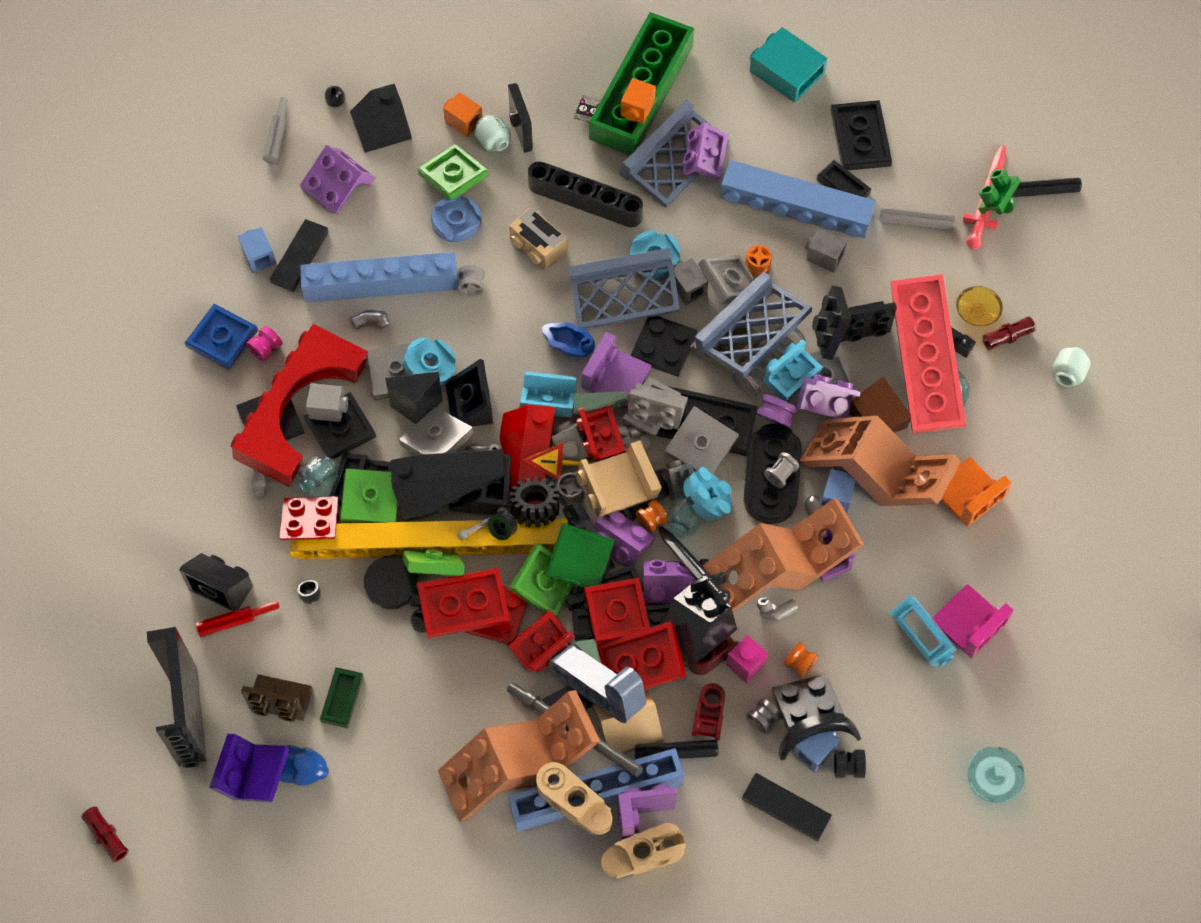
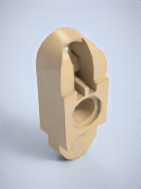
(592, 815)
(621, 861)

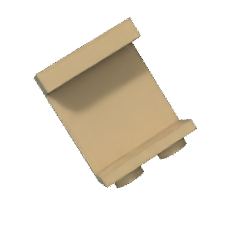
(619, 481)

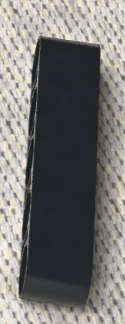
(593, 202)

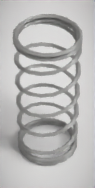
(756, 387)

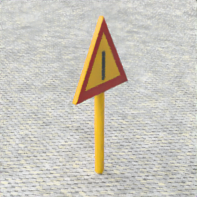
(551, 461)

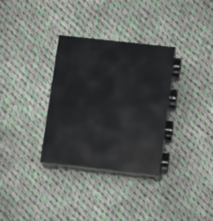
(186, 735)

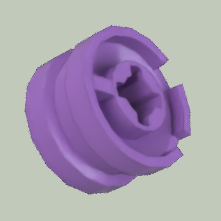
(777, 410)

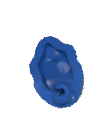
(569, 339)
(303, 766)

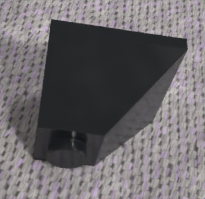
(380, 119)

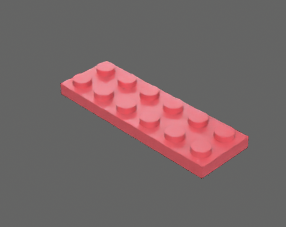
(928, 354)

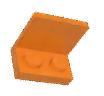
(973, 492)

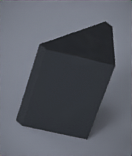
(414, 394)
(470, 395)

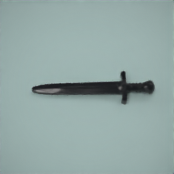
(704, 579)

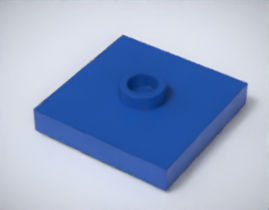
(221, 336)

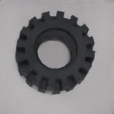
(534, 491)

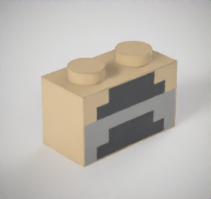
(537, 238)

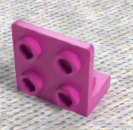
(971, 620)

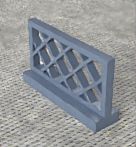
(655, 145)
(622, 267)
(733, 316)

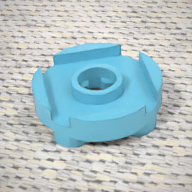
(653, 241)
(430, 350)
(709, 494)

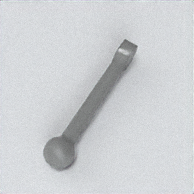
(463, 534)

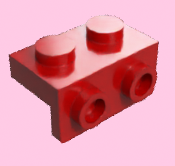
(602, 433)
(540, 642)

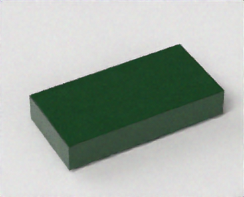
(341, 697)

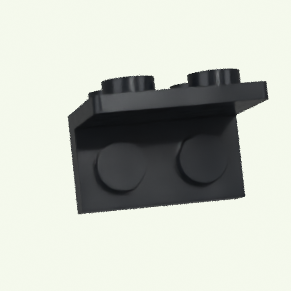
(870, 320)

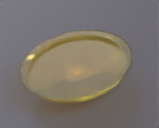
(979, 306)

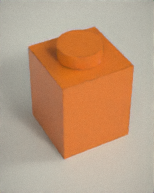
(638, 101)
(462, 113)

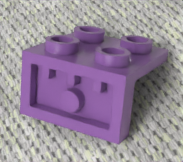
(334, 178)
(612, 369)
(637, 801)

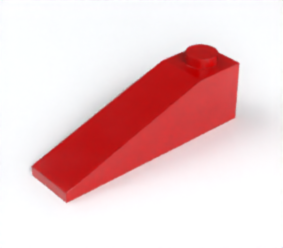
(524, 434)

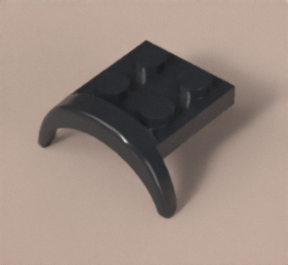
(808, 710)

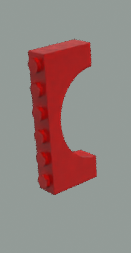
(317, 358)

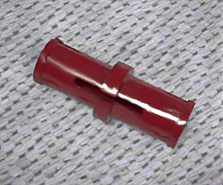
(1008, 333)
(104, 834)

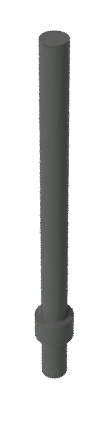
(533, 702)

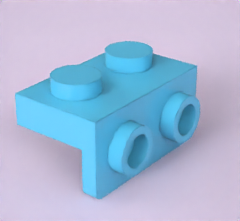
(787, 373)
(549, 391)

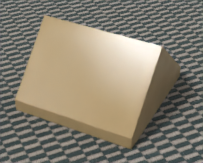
(640, 729)

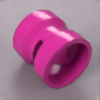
(264, 343)

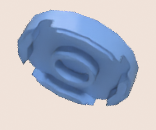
(456, 219)

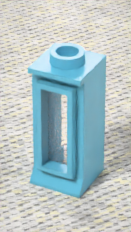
(924, 631)

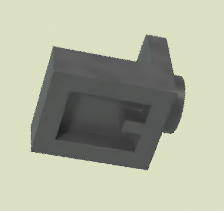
(675, 475)

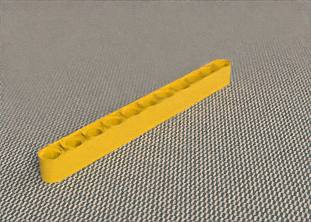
(391, 538)

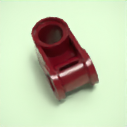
(714, 657)
(709, 716)

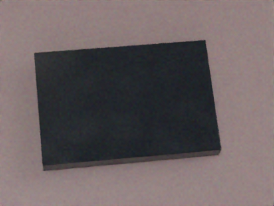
(861, 135)

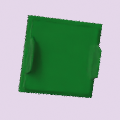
(579, 556)

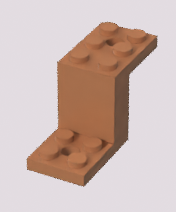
(880, 461)
(786, 556)
(512, 754)

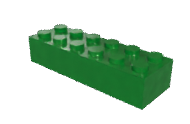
(653, 59)

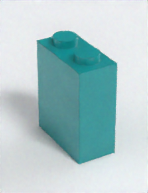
(787, 64)

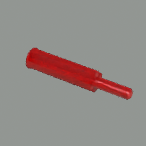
(232, 619)

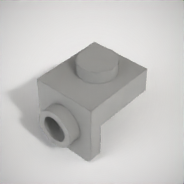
(573, 442)

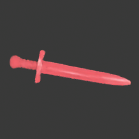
(982, 220)

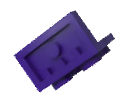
(248, 770)

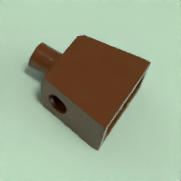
(882, 402)

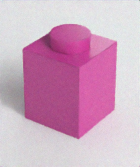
(747, 659)

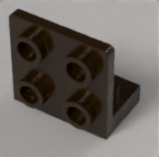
(278, 698)

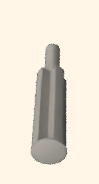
(275, 134)

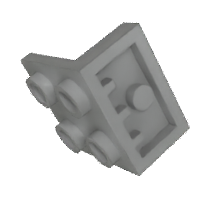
(656, 406)

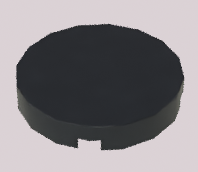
(389, 582)

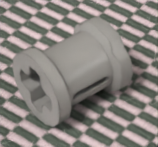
(781, 470)

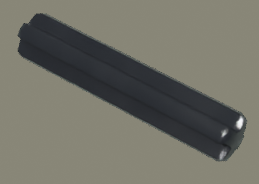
(1047, 187)
(686, 749)

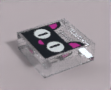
(586, 108)

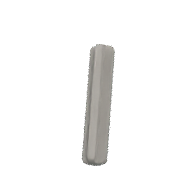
(917, 218)

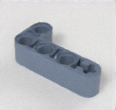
(616, 694)

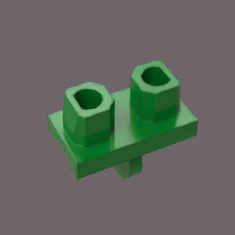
(999, 195)

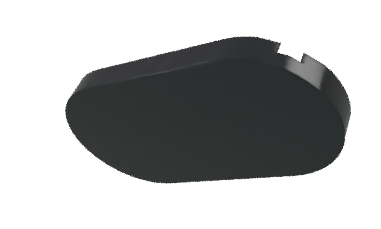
(761, 498)

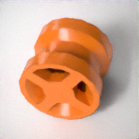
(760, 255)
(652, 516)
(801, 659)

